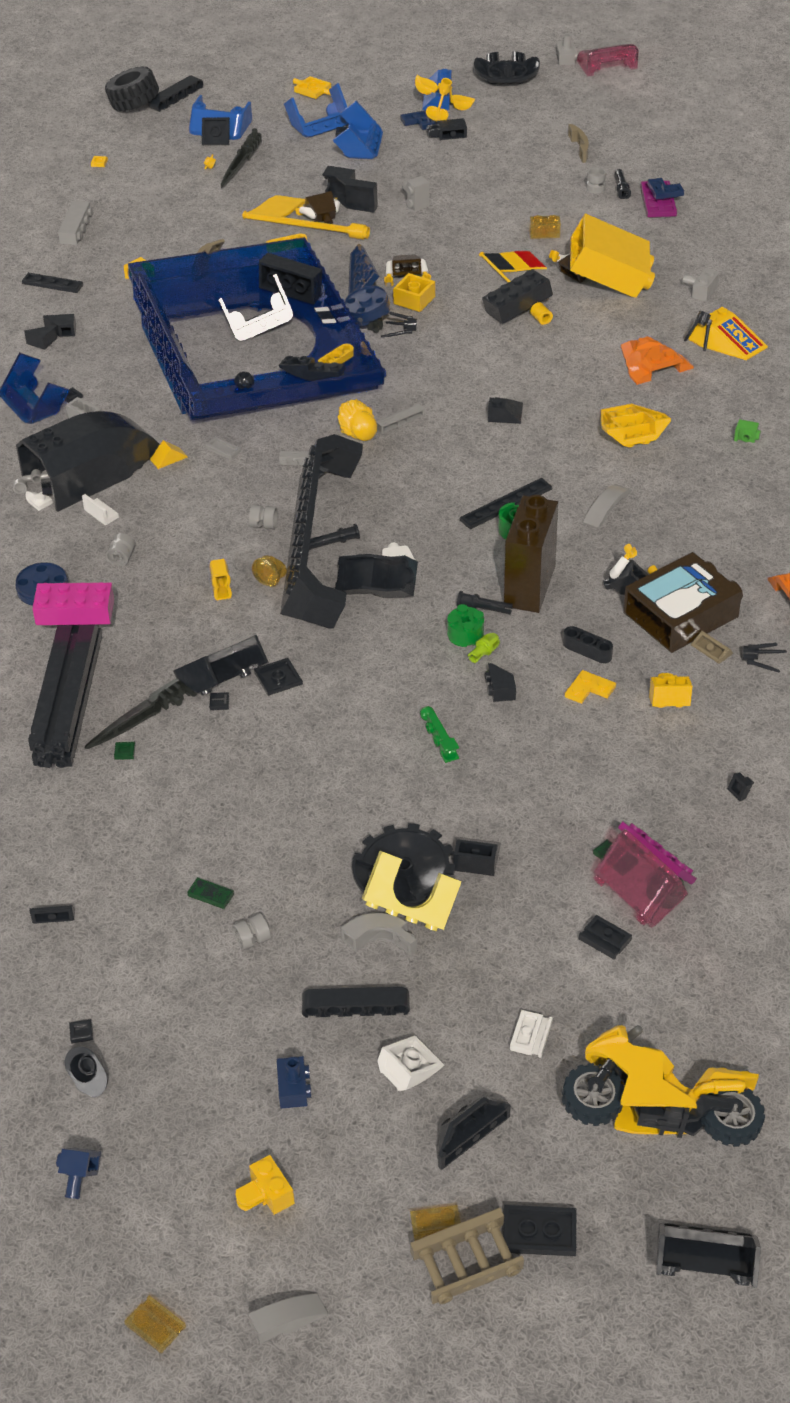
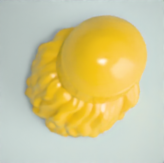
(357, 420)

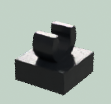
(740, 786)

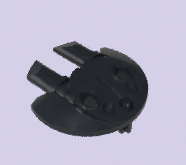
(505, 71)

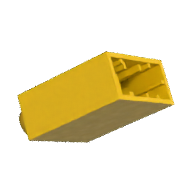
(611, 256)

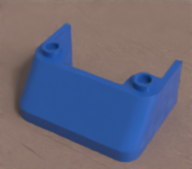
(239, 118)
(321, 125)
(362, 136)

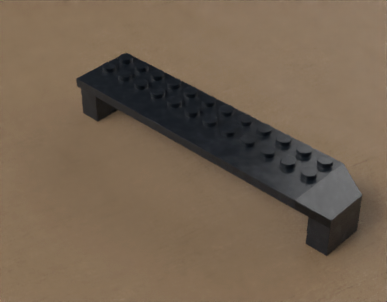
(303, 593)

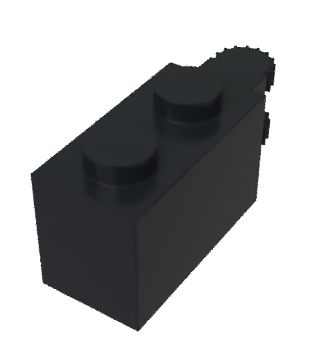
(448, 129)

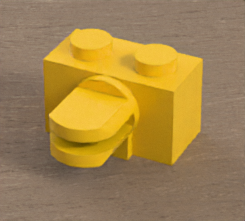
(670, 690)
(266, 1187)

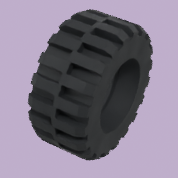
(132, 88)

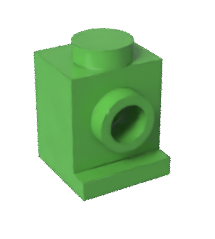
(747, 431)

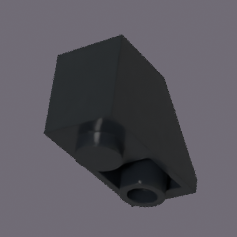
(64, 324)
(501, 684)

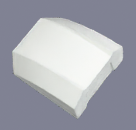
(408, 1063)

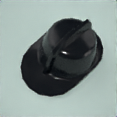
(84, 1061)

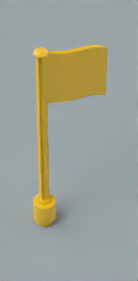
(278, 207)

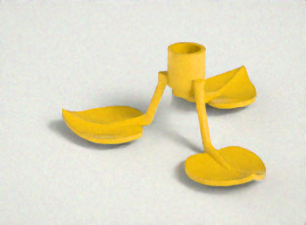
(428, 86)

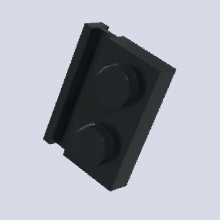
(605, 937)

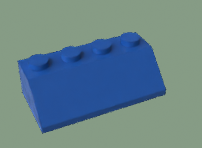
(434, 98)

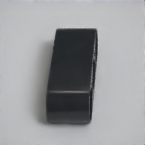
(588, 644)

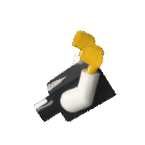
(626, 571)

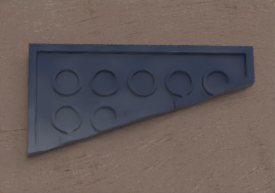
(361, 269)

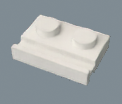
(531, 1033)

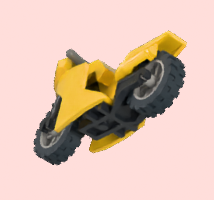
(652, 1100)

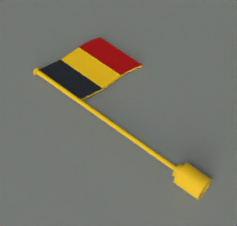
(515, 262)

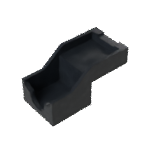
(349, 191)
(377, 575)

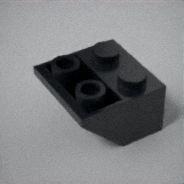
(476, 856)

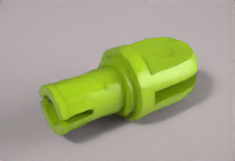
(484, 646)

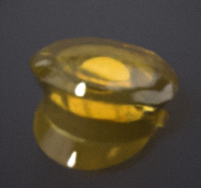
(268, 570)

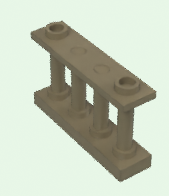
(469, 1232)

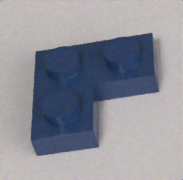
(417, 118)
(661, 190)

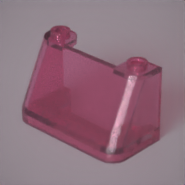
(592, 58)
(640, 879)

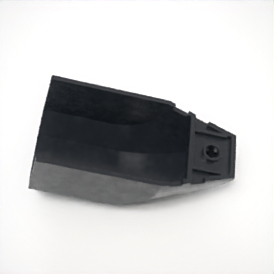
(86, 454)

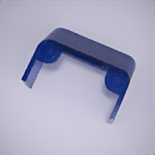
(19, 392)

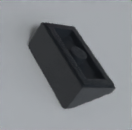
(52, 914)

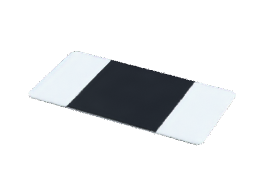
(325, 315)

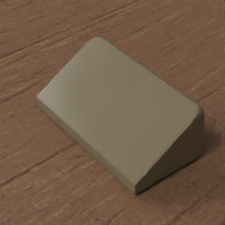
(711, 647)

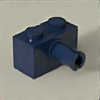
(292, 1082)
(77, 1164)

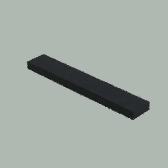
(492, 509)

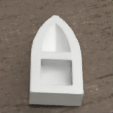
(38, 500)

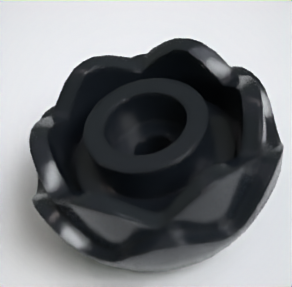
(244, 380)

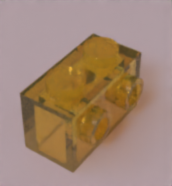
(544, 226)

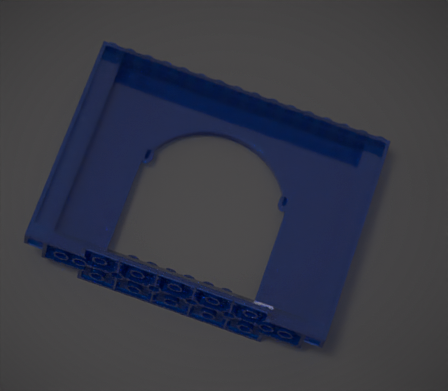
(195, 284)

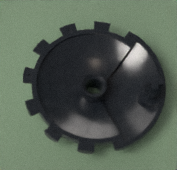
(421, 857)

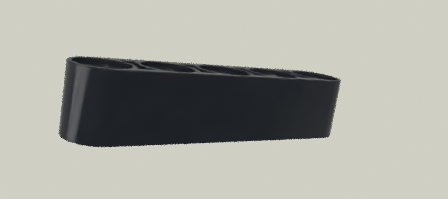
(175, 93)
(355, 1001)

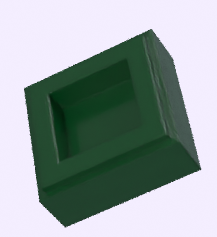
(124, 750)

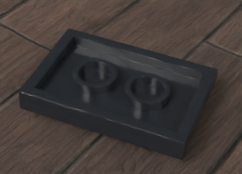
(540, 1230)

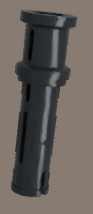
(622, 185)
(340, 535)
(476, 601)

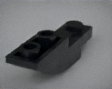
(307, 369)

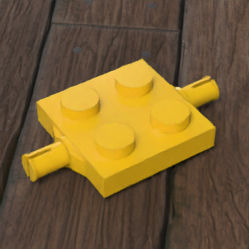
(312, 87)

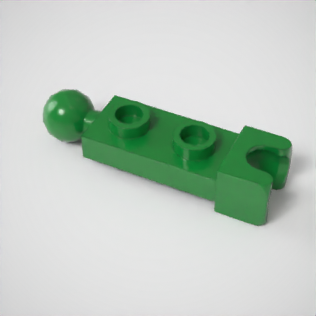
(441, 739)

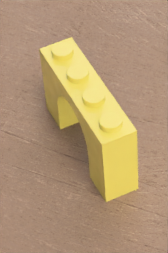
(381, 893)

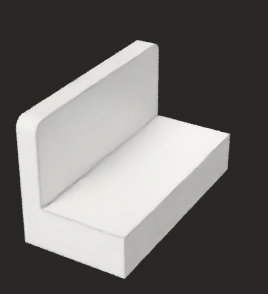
(99, 510)

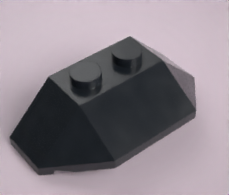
(469, 1127)

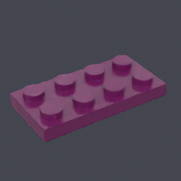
(656, 207)
(657, 849)

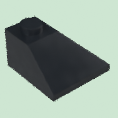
(504, 410)

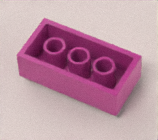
(73, 603)

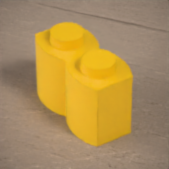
(220, 579)

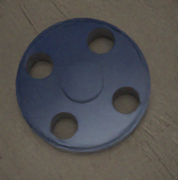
(368, 304)
(37, 573)

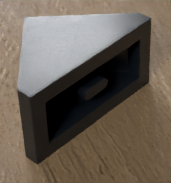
(41, 337)

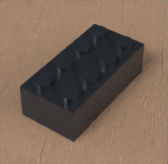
(296, 278)
(517, 296)

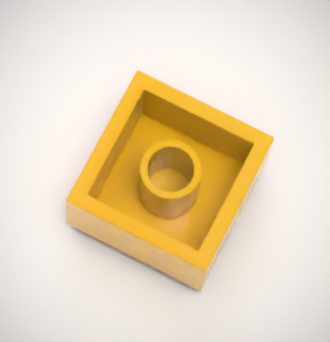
(414, 292)

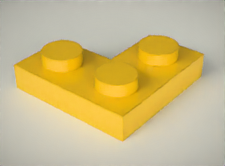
(587, 683)

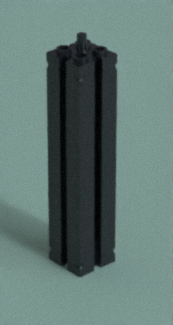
(64, 695)

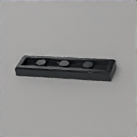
(52, 282)

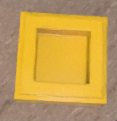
(99, 161)

